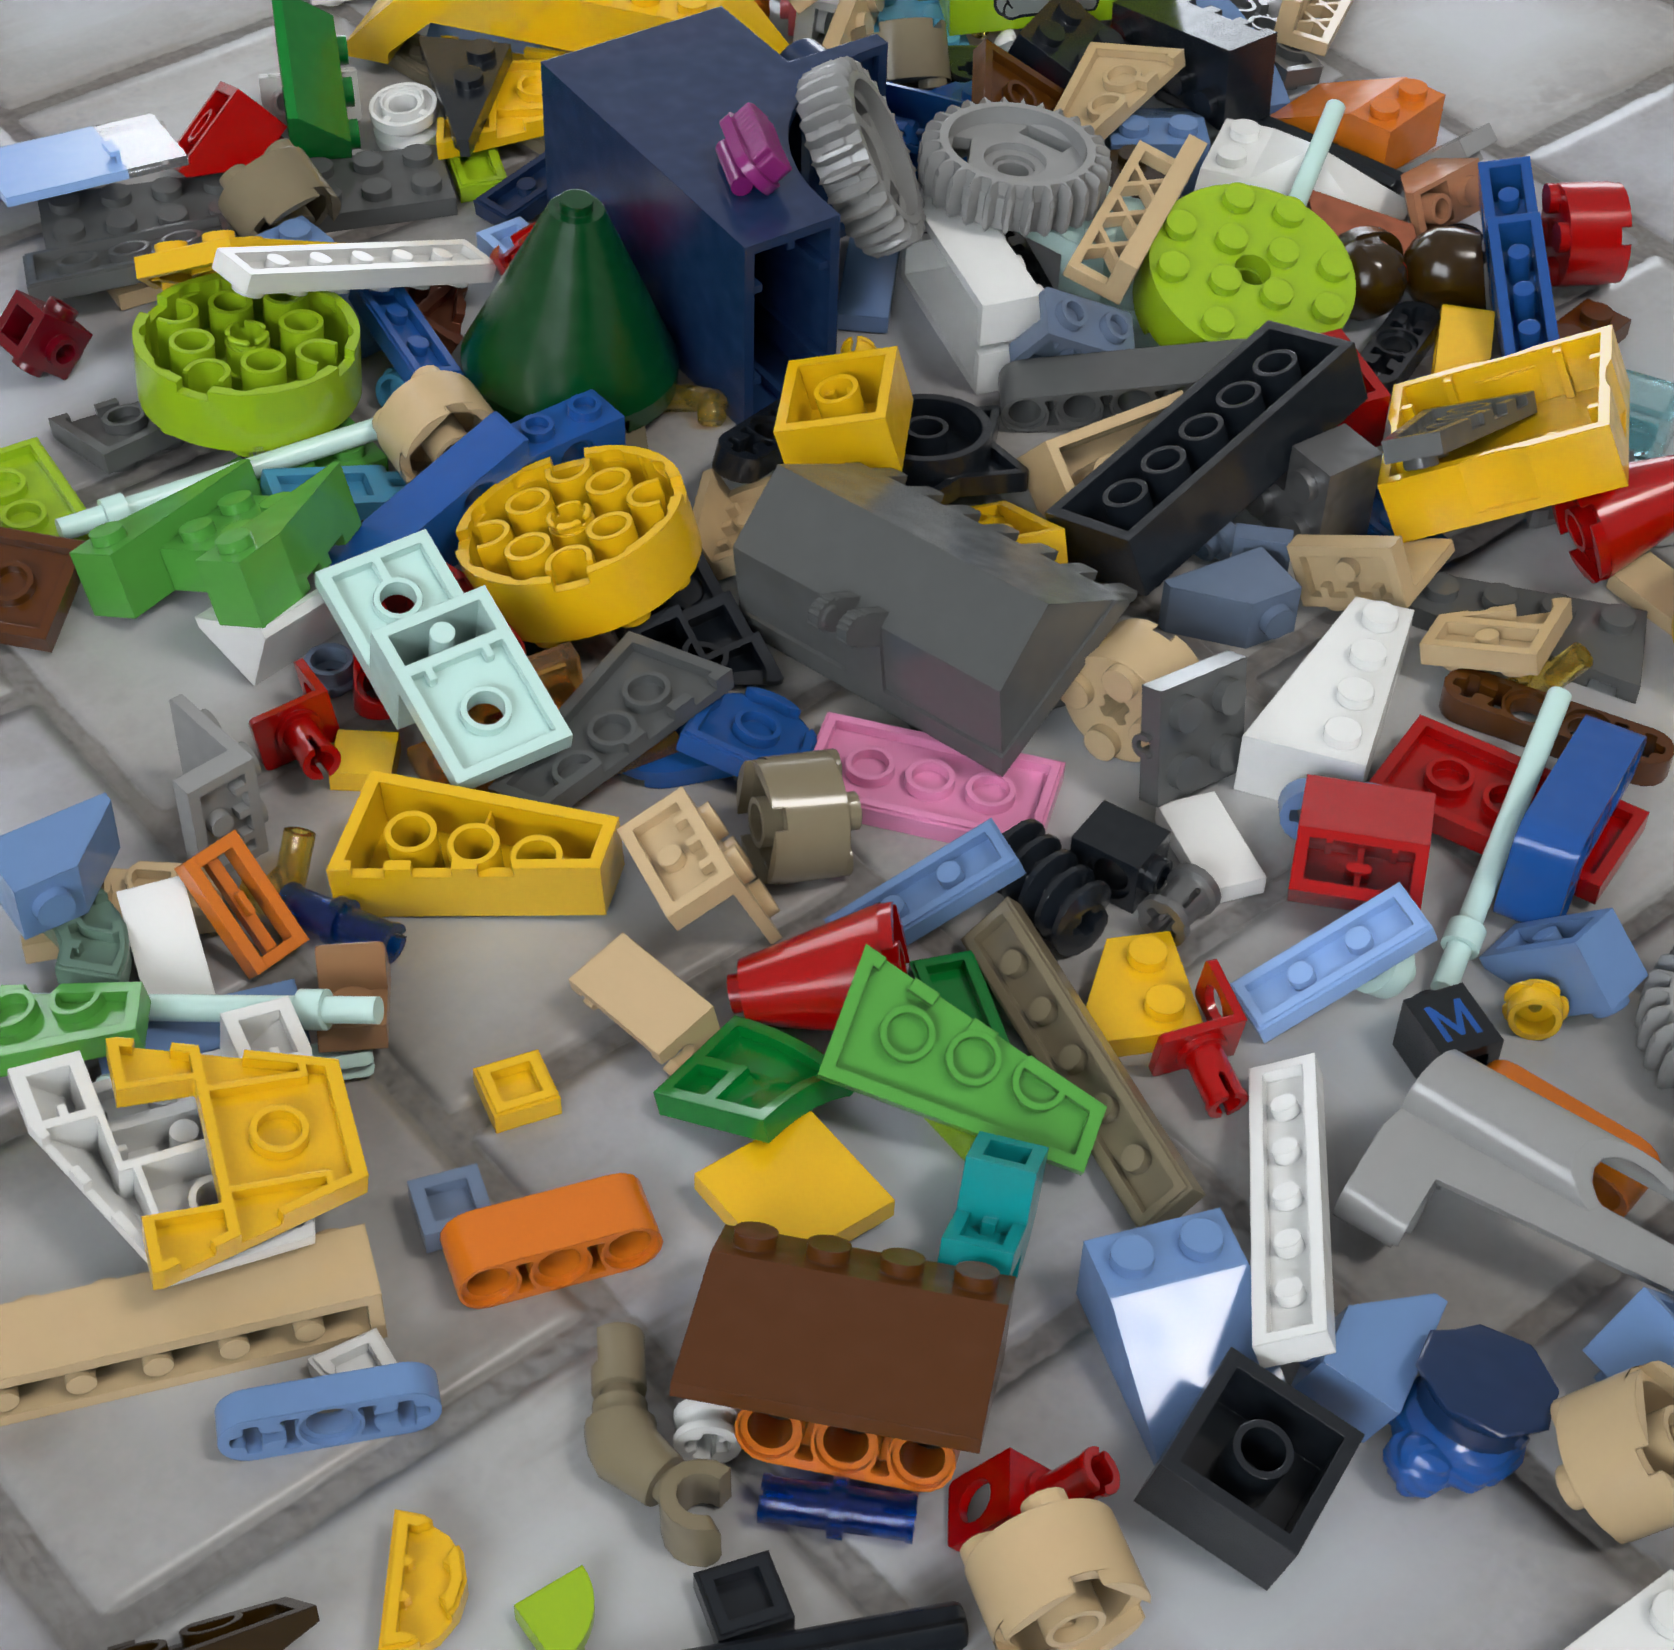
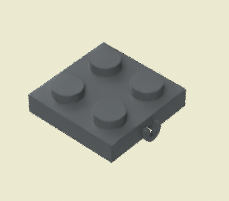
(1191, 727)

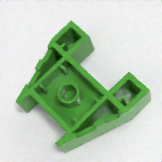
(221, 541)

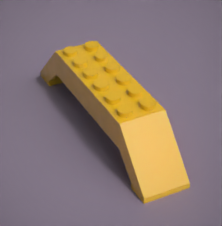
(549, 23)

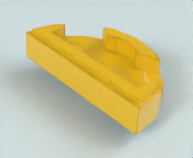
(423, 1585)

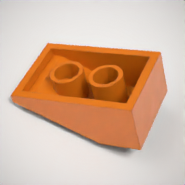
(1382, 117)

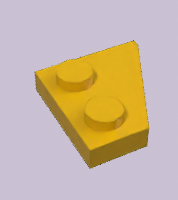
(1141, 992)

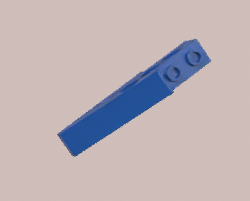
(1515, 255)
(477, 462)

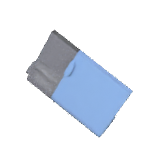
(86, 159)

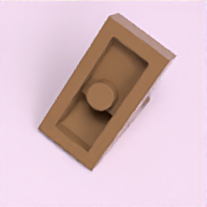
(355, 971)

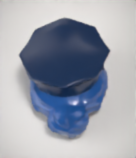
(1468, 1412)

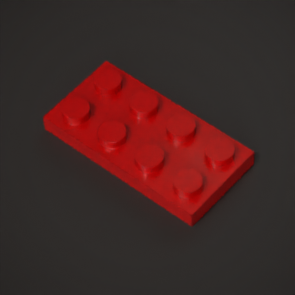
(1471, 788)

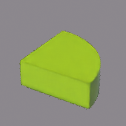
(559, 1613)

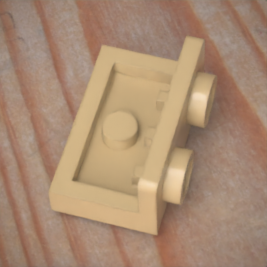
(721, 518)

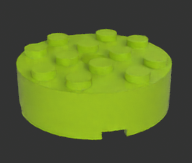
(1236, 261)
(246, 368)

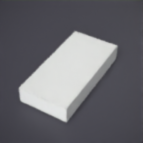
(1208, 837)
(165, 938)

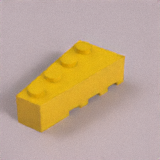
(472, 853)

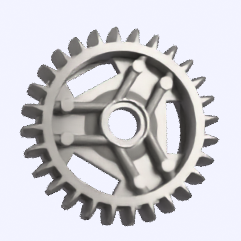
(860, 157)
(1022, 166)

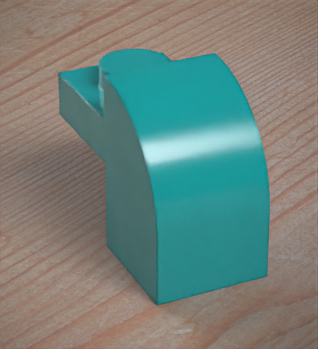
(995, 1203)

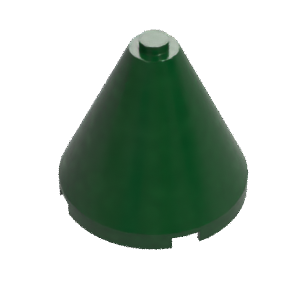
(571, 322)

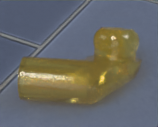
(706, 401)
(1559, 670)
(292, 862)

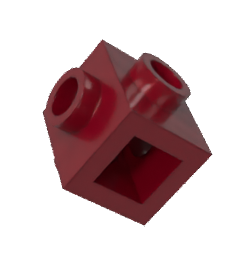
(52, 340)

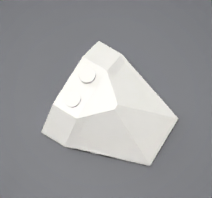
(1272, 161)
(149, 1153)

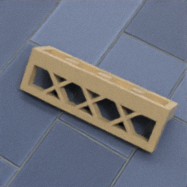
(1298, 21)
(1138, 225)

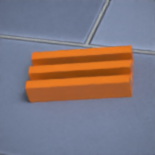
(221, 917)

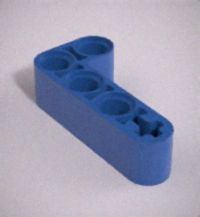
(1567, 820)

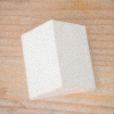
(285, 639)

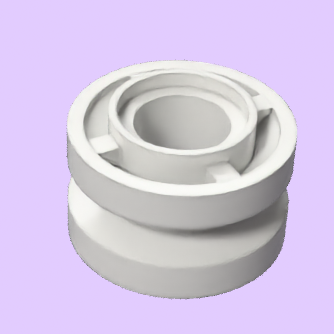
(404, 116)

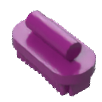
(751, 152)

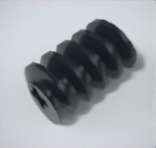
(1056, 890)

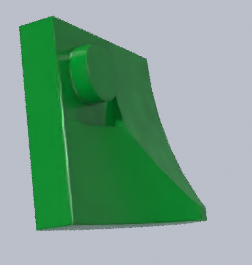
(747, 1082)

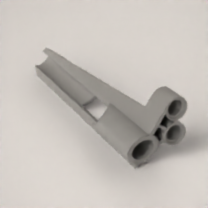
(1510, 1154)

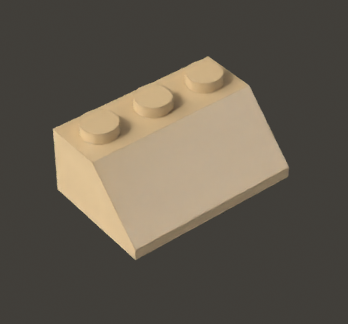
(1069, 458)

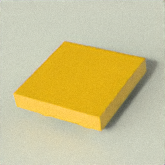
(798, 1184)

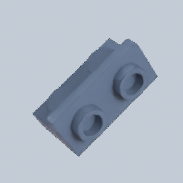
(1073, 327)

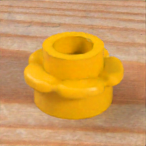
(1535, 1009)

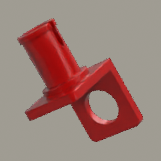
(300, 729)
(1207, 1045)
(1017, 1477)

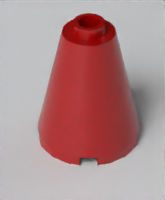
(1620, 523)
(809, 975)

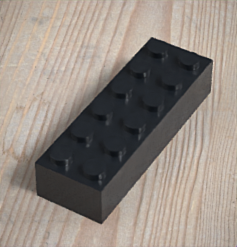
(1208, 455)

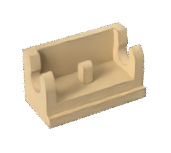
(646, 1001)

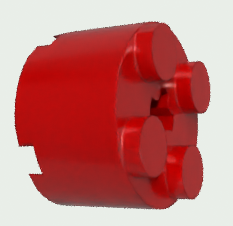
(1585, 232)

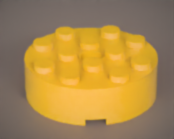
(582, 543)

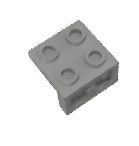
(217, 784)

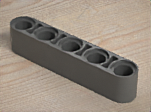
(1097, 385)

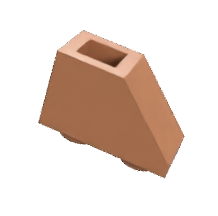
(1441, 192)

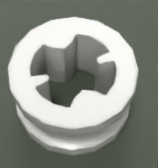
(705, 1431)

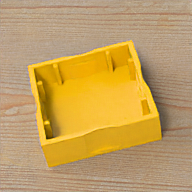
(1555, 456)

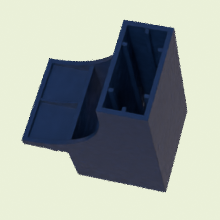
(730, 273)

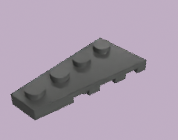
(1608, 631)

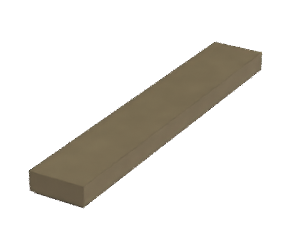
(1064, 1036)

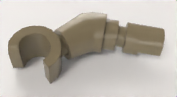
(639, 1461)

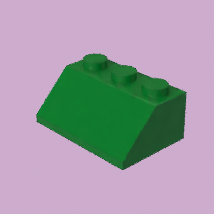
(313, 81)

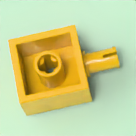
(846, 408)

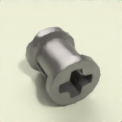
(1178, 904)

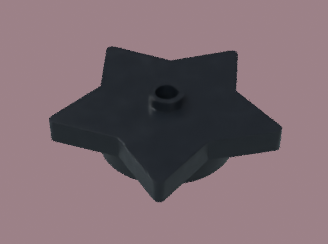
(956, 450)

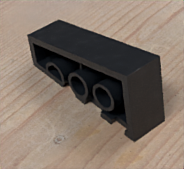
(1225, 59)

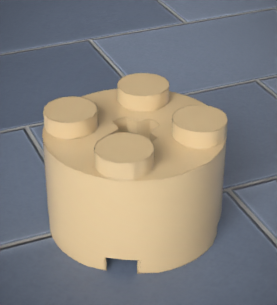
(427, 418)
(1108, 689)
(1620, 1451)
(1056, 1576)

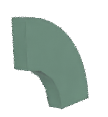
(93, 946)

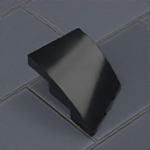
(710, 626)

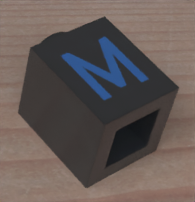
(1443, 1022)

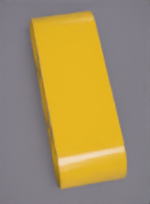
(1462, 337)

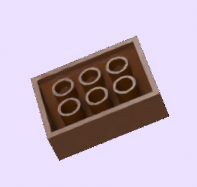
(847, 1336)

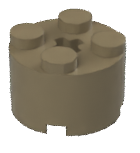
(915, 51)
(275, 190)
(798, 816)

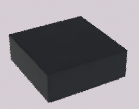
(743, 1599)

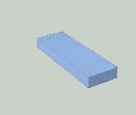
(1333, 962)

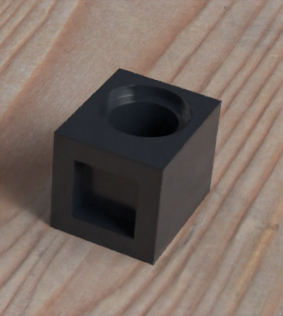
(1124, 854)

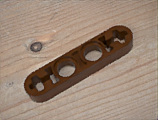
(1490, 690)

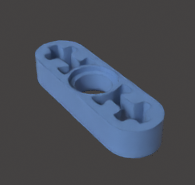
(285, 1417)

